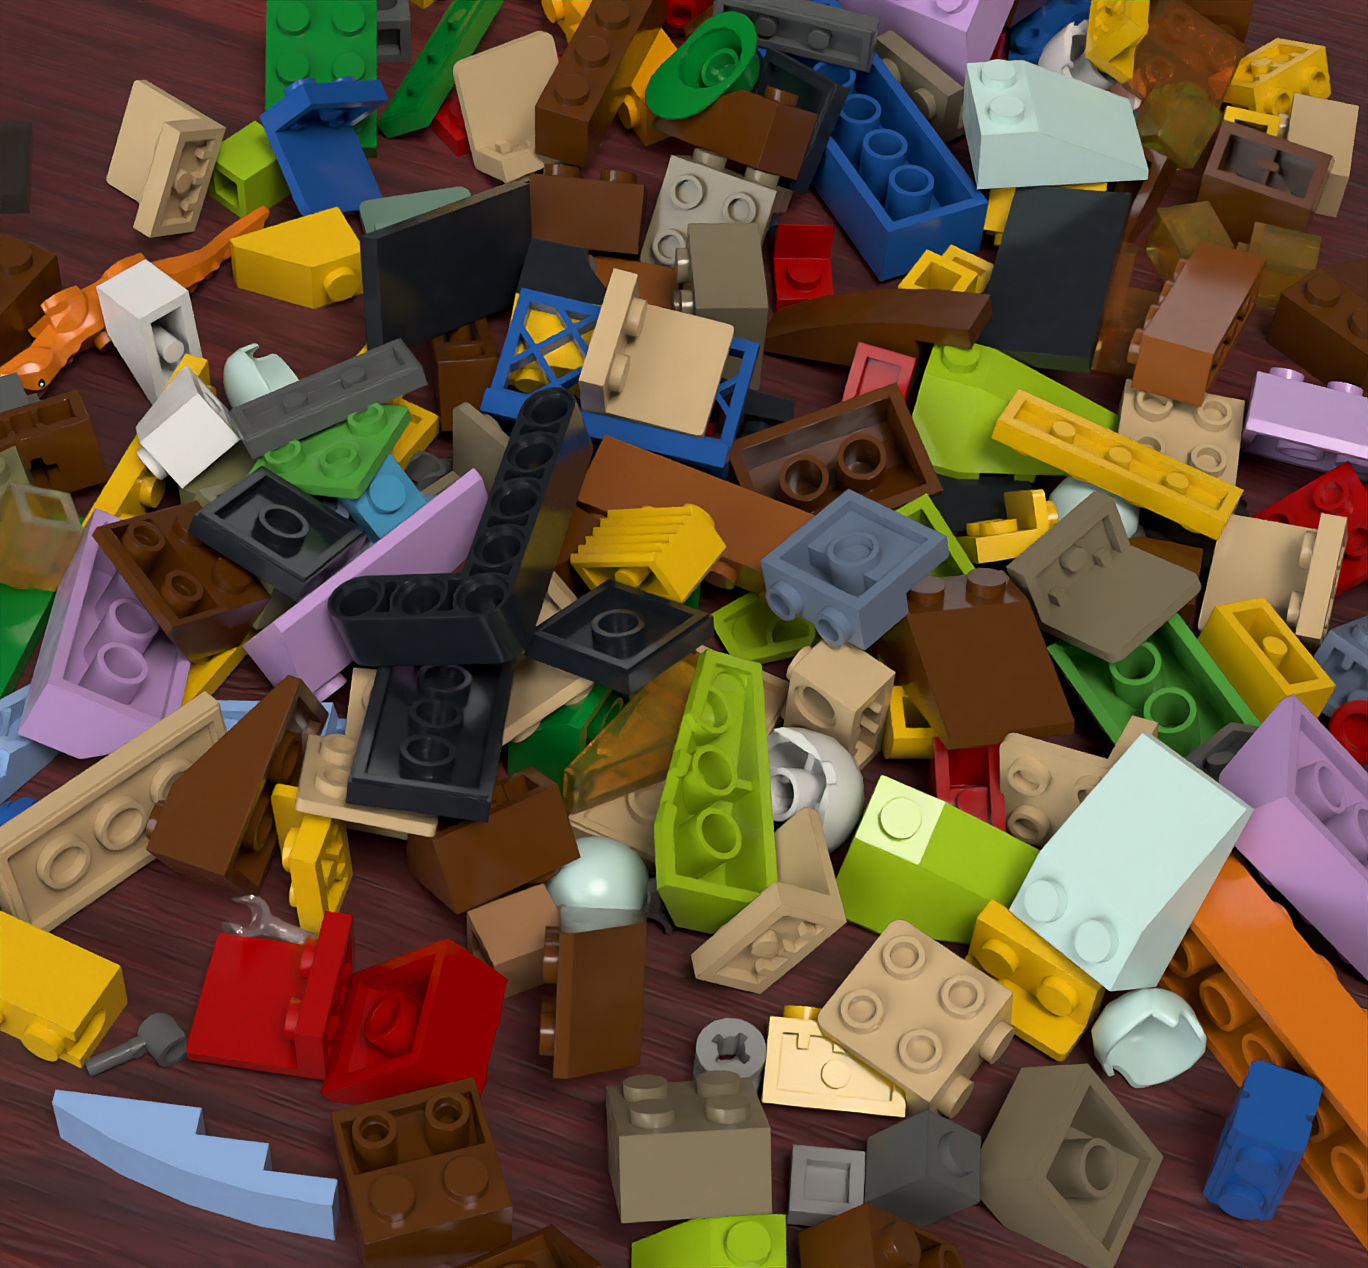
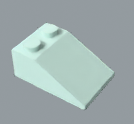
(1046, 128)
(1132, 866)

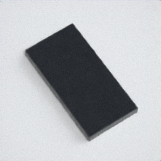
(445, 265)
(1055, 275)
(433, 739)

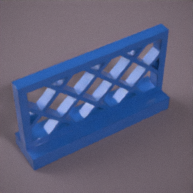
(704, 454)

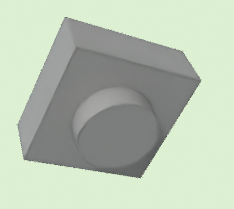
(823, 1183)

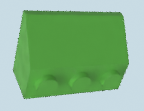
(1162, 681)

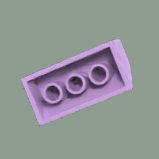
(941, 30)
(1306, 422)
(429, 541)
(102, 661)
(1307, 823)

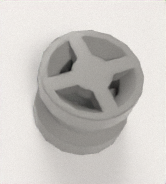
(736, 1038)

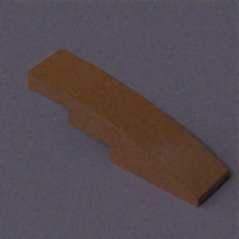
(887, 318)

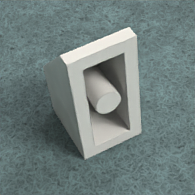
(149, 324)
(184, 430)

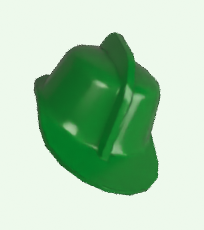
(708, 65)

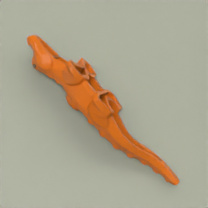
(76, 318)

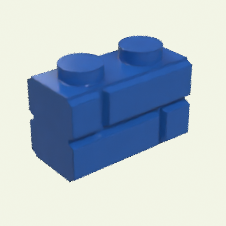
(1262, 1141)

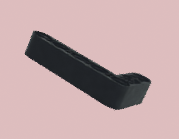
(498, 597)

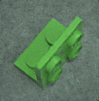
(342, 456)

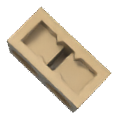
(841, 696)

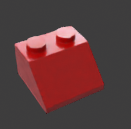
(416, 1025)

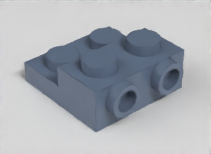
(851, 569)

